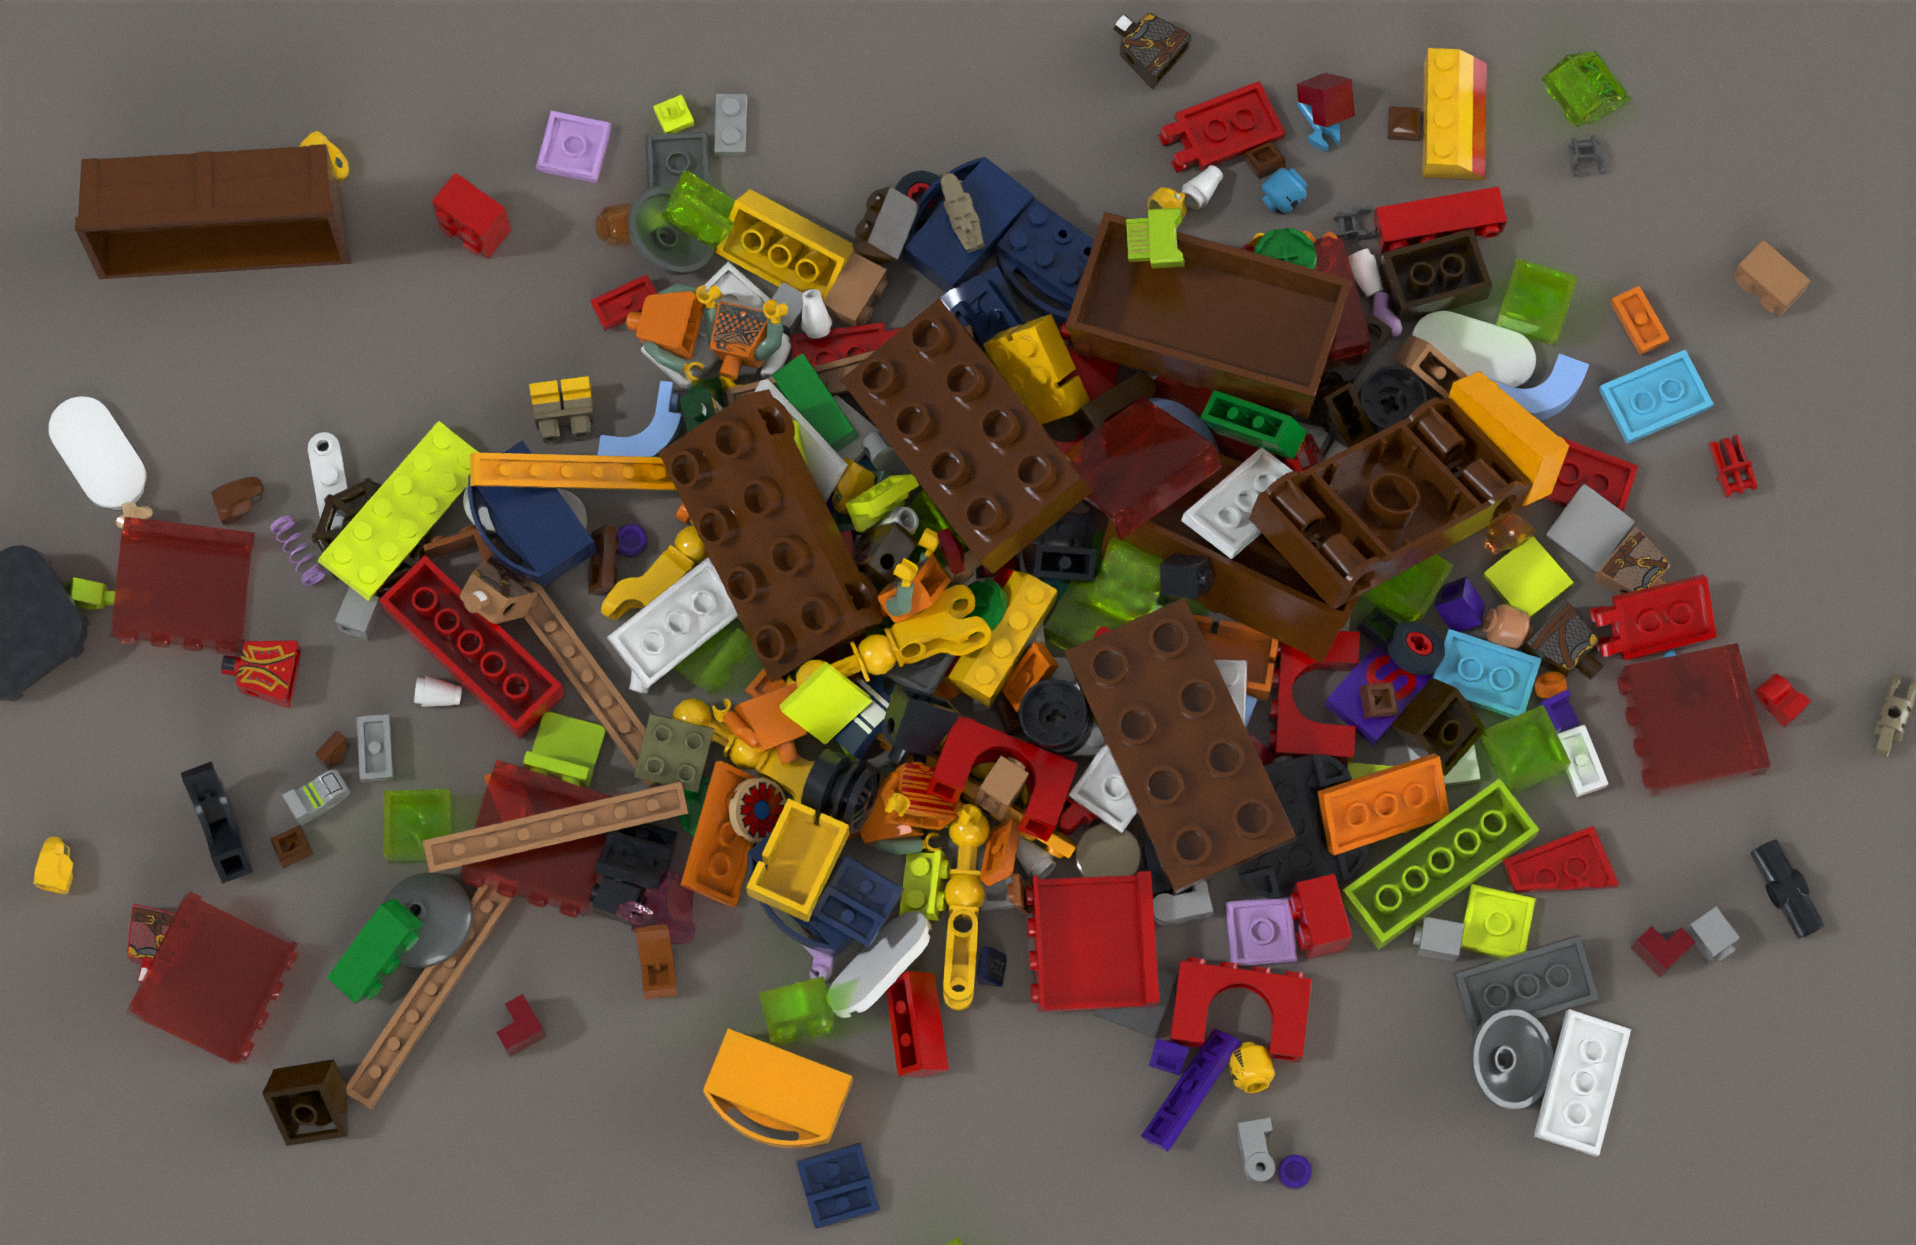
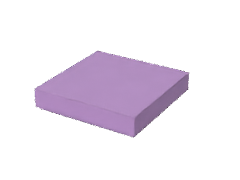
(573, 146)
(1260, 932)

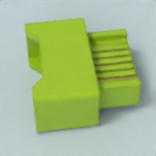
(1155, 238)

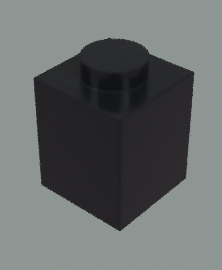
(1185, 576)
(610, 895)

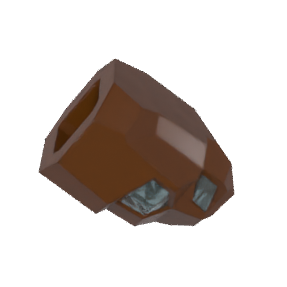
(237, 498)

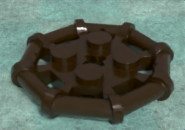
(337, 504)

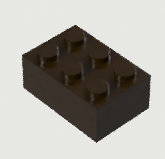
(1435, 275)

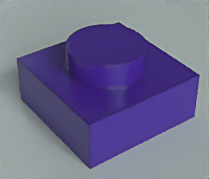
(1168, 1056)

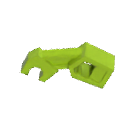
(90, 594)

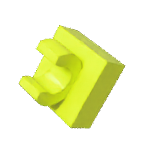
(673, 115)

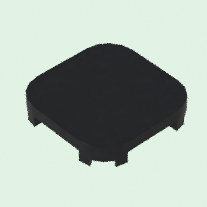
(37, 621)
(1307, 856)

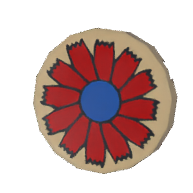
(756, 808)

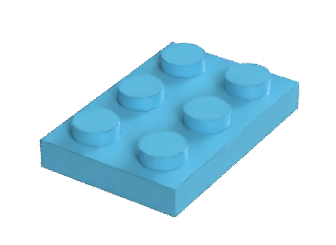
(1656, 396)
(1488, 673)

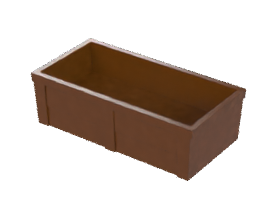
(211, 212)
(1215, 324)
(1253, 586)

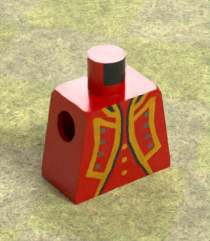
(266, 670)

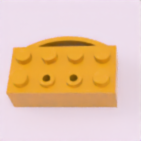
(1513, 430)
(776, 1091)

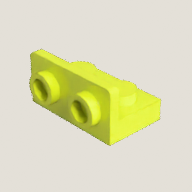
(880, 500)
(925, 884)

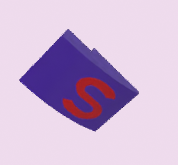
(1374, 669)

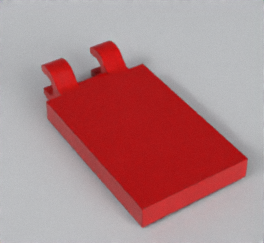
(1222, 128)
(841, 343)
(1599, 471)
(1656, 618)

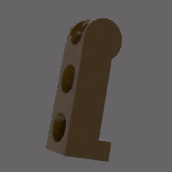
(1351, 367)
(1107, 405)

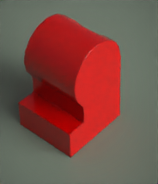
(1781, 699)

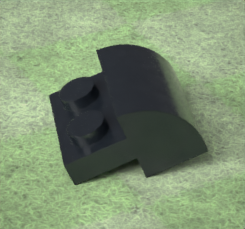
(1064, 549)
(637, 854)

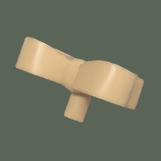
(131, 510)

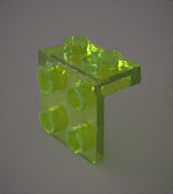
(699, 210)
(712, 662)

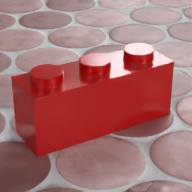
(916, 1025)

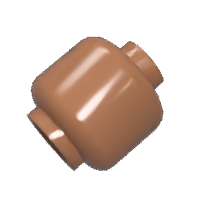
(1507, 626)

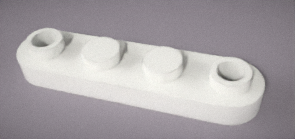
(327, 472)

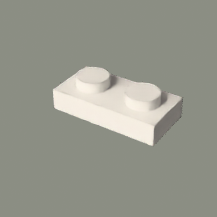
(1585, 768)

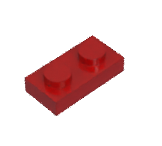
(616, 304)

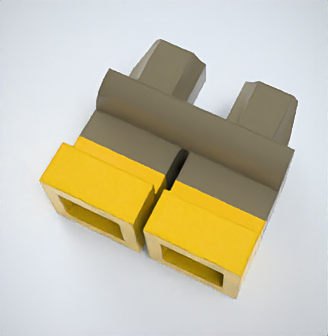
(576, 411)

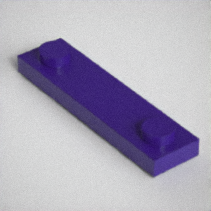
(1190, 1089)

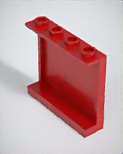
(1093, 943)

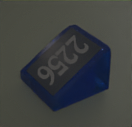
(992, 967)

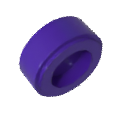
(631, 540)
(1294, 1172)

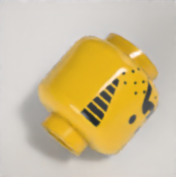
(1251, 1068)

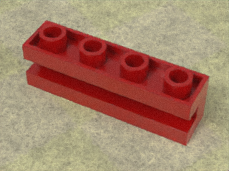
(1440, 216)

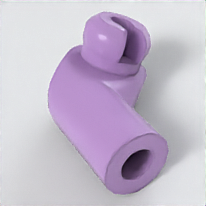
(1381, 311)
(821, 965)

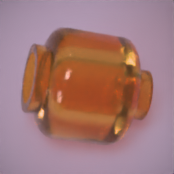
(613, 224)

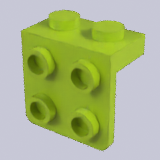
(566, 749)

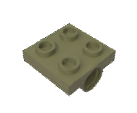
(673, 752)

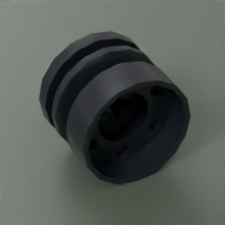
(1393, 387)
(1053, 699)
(842, 789)

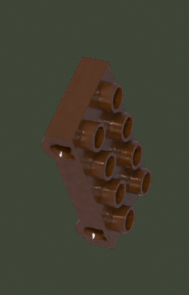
(966, 436)
(1389, 501)
(771, 534)
(1180, 745)

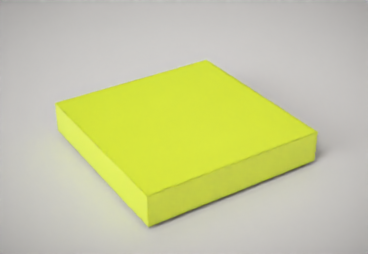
(1528, 578)
(825, 703)
(1496, 922)

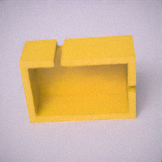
(1034, 366)
(798, 860)

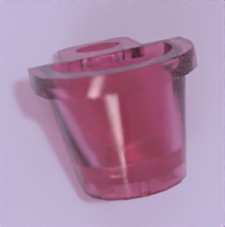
(667, 905)

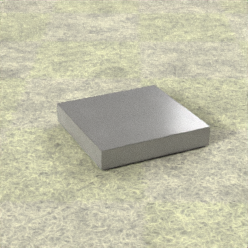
(1589, 527)

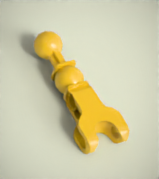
(665, 571)
(915, 638)
(789, 777)
(964, 897)

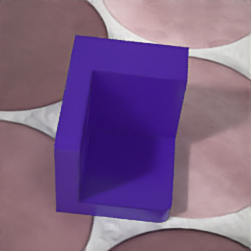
(1460, 605)
(1561, 712)

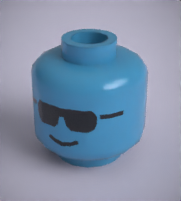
(1284, 190)

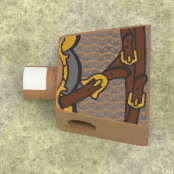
(1633, 565)
(497, 592)

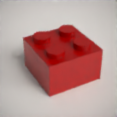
(471, 216)
(1319, 916)

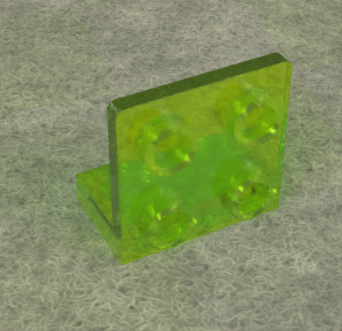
(1126, 582)

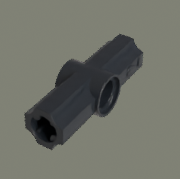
(1787, 889)

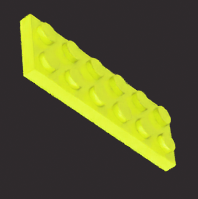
(400, 512)

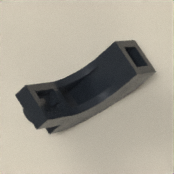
(218, 822)

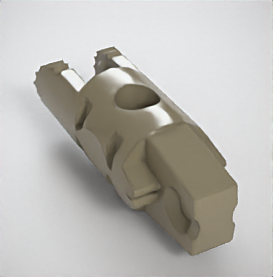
(962, 213)
(1889, 728)

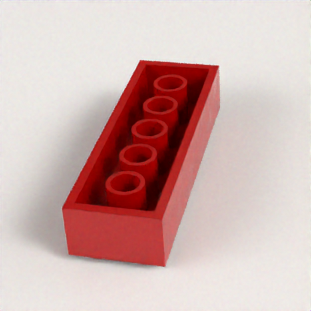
(472, 648)

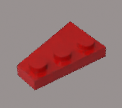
(1562, 865)

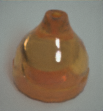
(1508, 534)

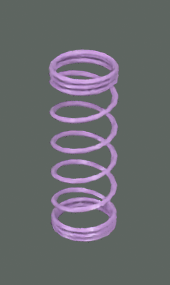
(313, 570)

